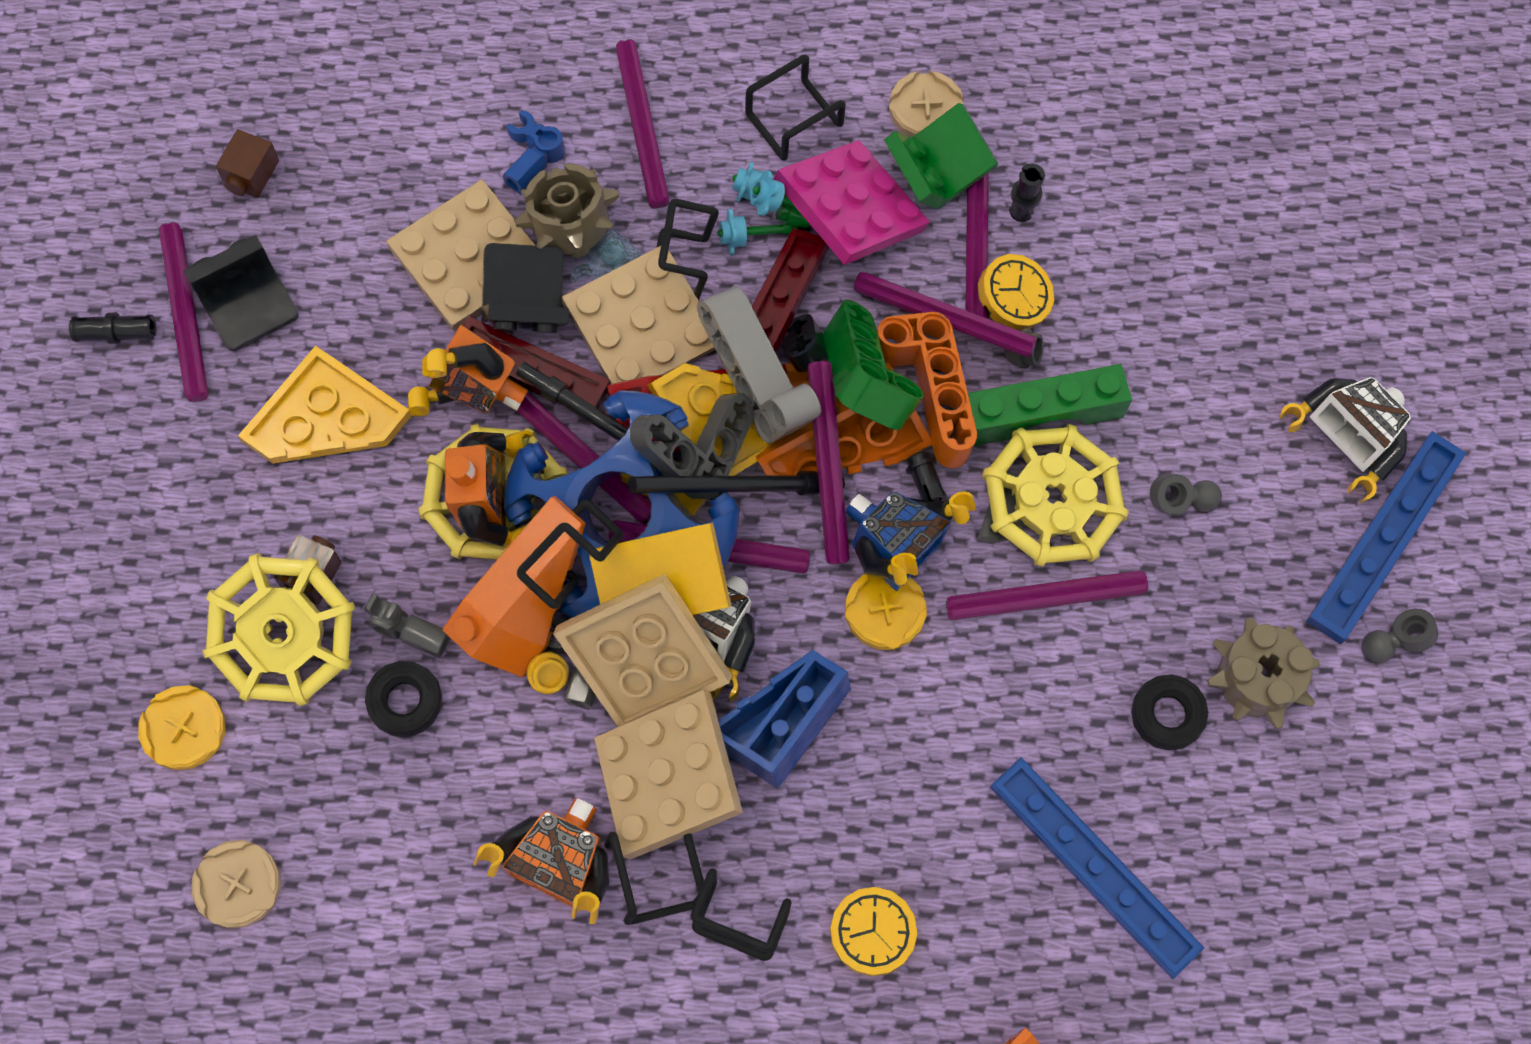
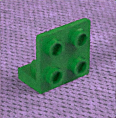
(943, 157)

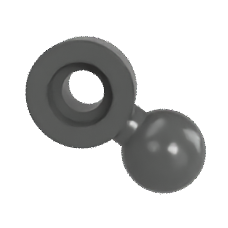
(1203, 495)
(1381, 646)

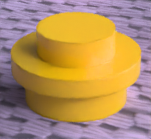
(547, 672)

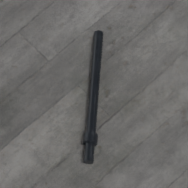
(556, 392)
(803, 483)

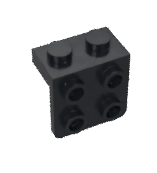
(523, 287)
(242, 293)

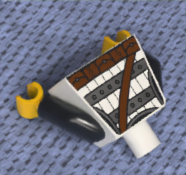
(1361, 421)
(731, 631)

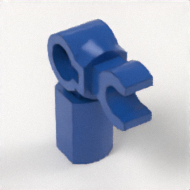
(544, 146)

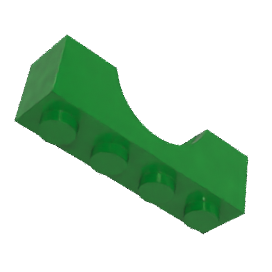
(1080, 396)

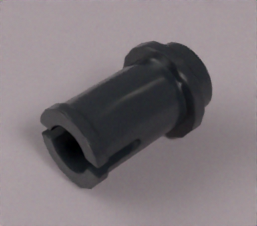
(925, 476)

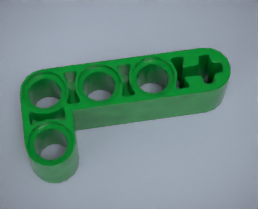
(860, 369)

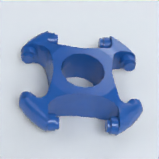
(666, 509)

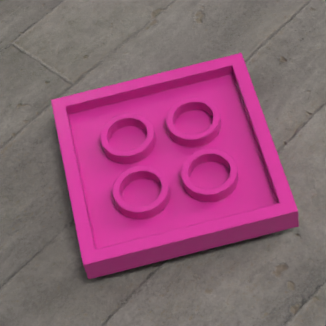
(851, 201)

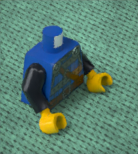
(903, 532)

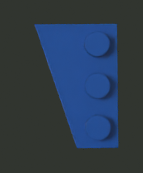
(784, 717)

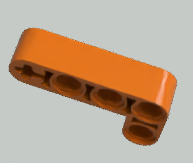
(947, 389)

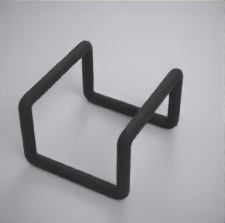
(828, 110)
(666, 233)
(578, 538)
(612, 842)
(737, 940)

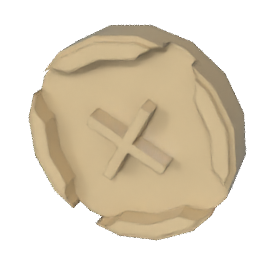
(921, 100)
(236, 884)

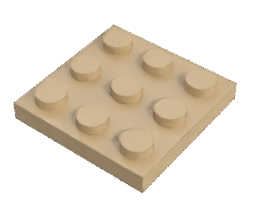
(447, 250)
(639, 319)
(642, 651)
(667, 775)

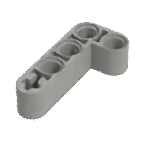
(755, 366)

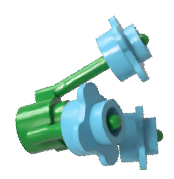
(766, 196)

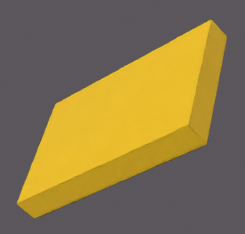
(687, 558)

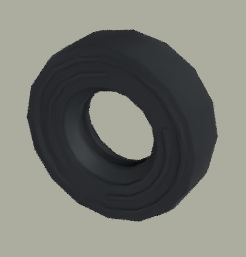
(387, 679)
(1183, 691)

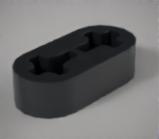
(804, 342)

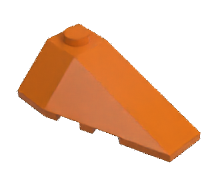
(859, 443)
(501, 616)

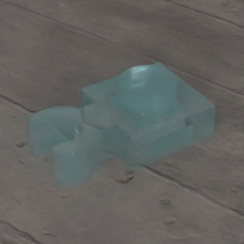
(606, 256)

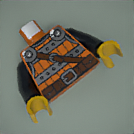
(468, 373)
(478, 484)
(555, 857)

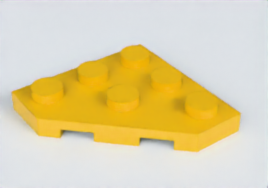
(696, 394)
(323, 413)

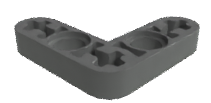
(697, 459)

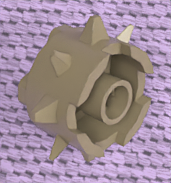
(567, 209)
(1241, 666)

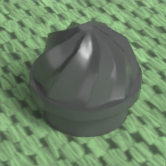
(1034, 359)

